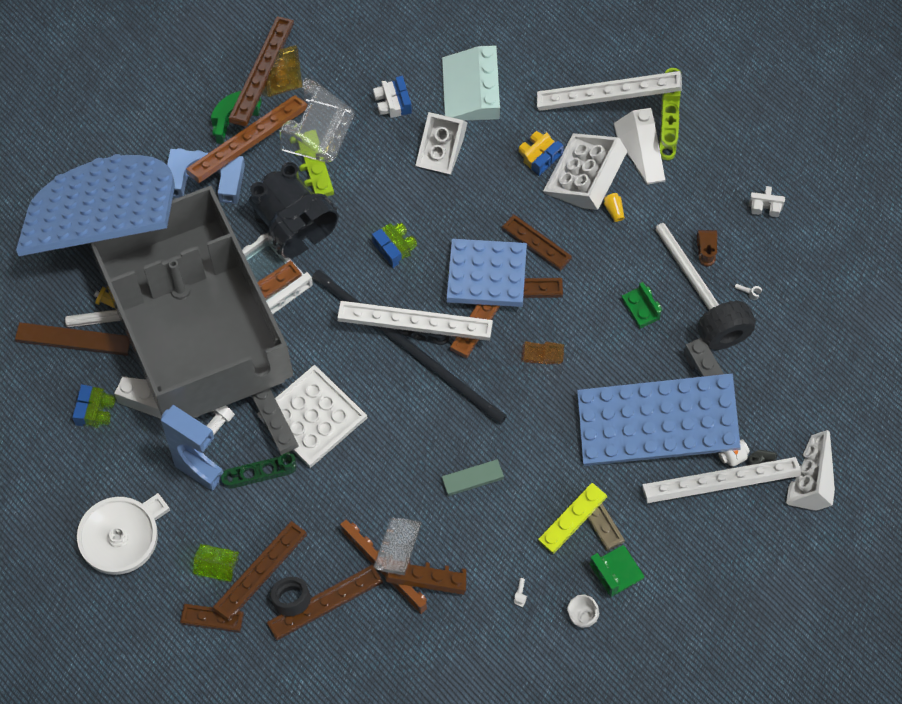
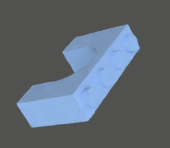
(230, 174)

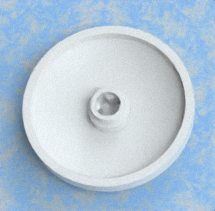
(117, 535)

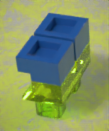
(391, 243)
(90, 406)

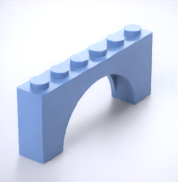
(187, 442)

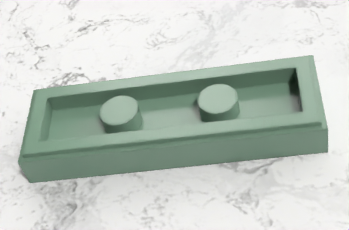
(472, 477)

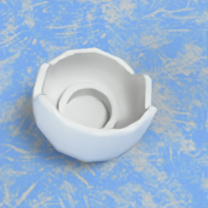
(583, 611)

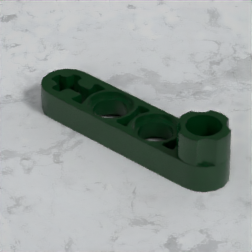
(259, 475)

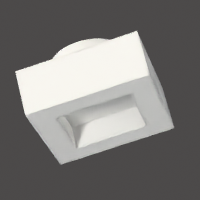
(156, 506)

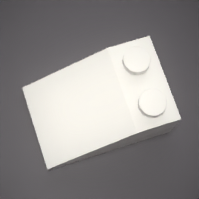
(441, 143)

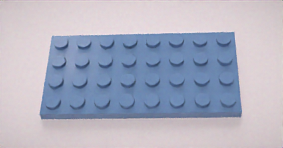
(658, 419)

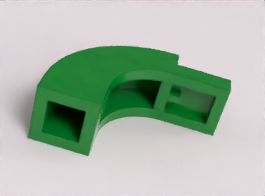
(221, 115)

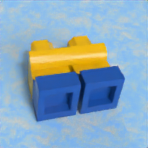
(541, 153)

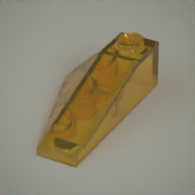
(285, 72)

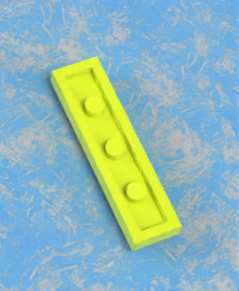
(572, 518)

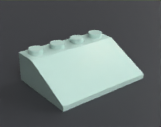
(472, 84)

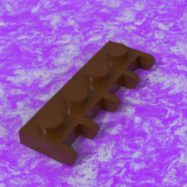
(431, 578)

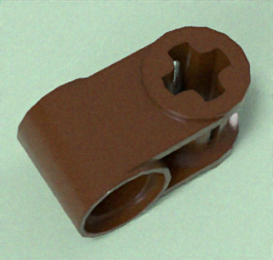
(707, 246)

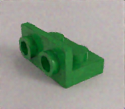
(642, 305)

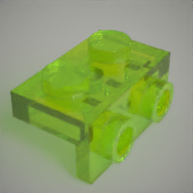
(215, 562)

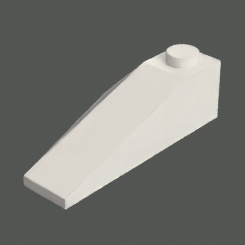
(640, 139)
(816, 484)

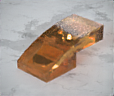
(543, 353)

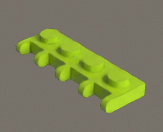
(318, 176)

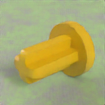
(103, 297)

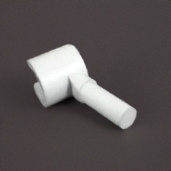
(757, 289)
(520, 598)

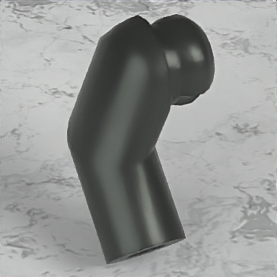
(762, 455)

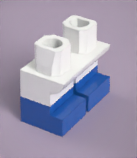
(396, 98)

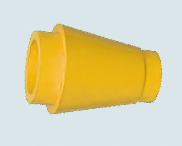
(614, 206)

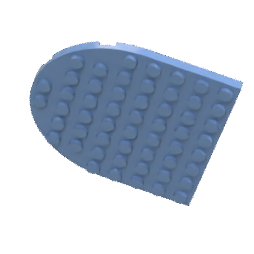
(99, 203)

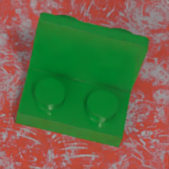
(616, 570)

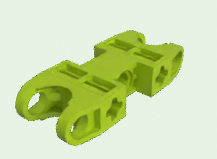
(669, 121)

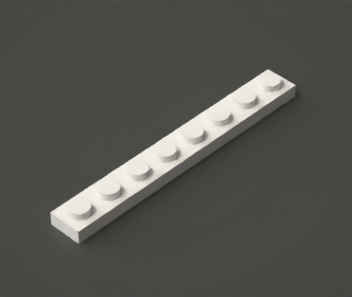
(609, 91)
(415, 320)
(721, 480)

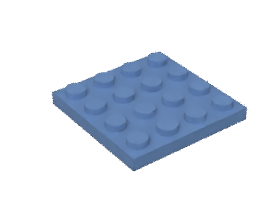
(487, 272)

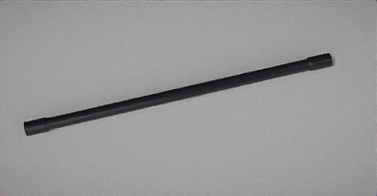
(491, 410)

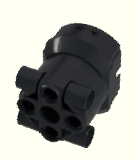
(291, 211)

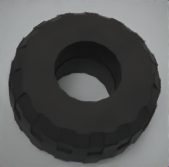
(726, 325)

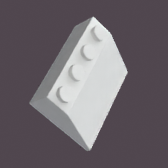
(586, 170)

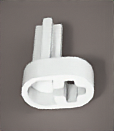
(222, 415)

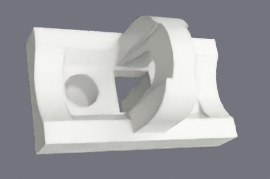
(768, 201)

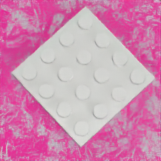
(317, 414)

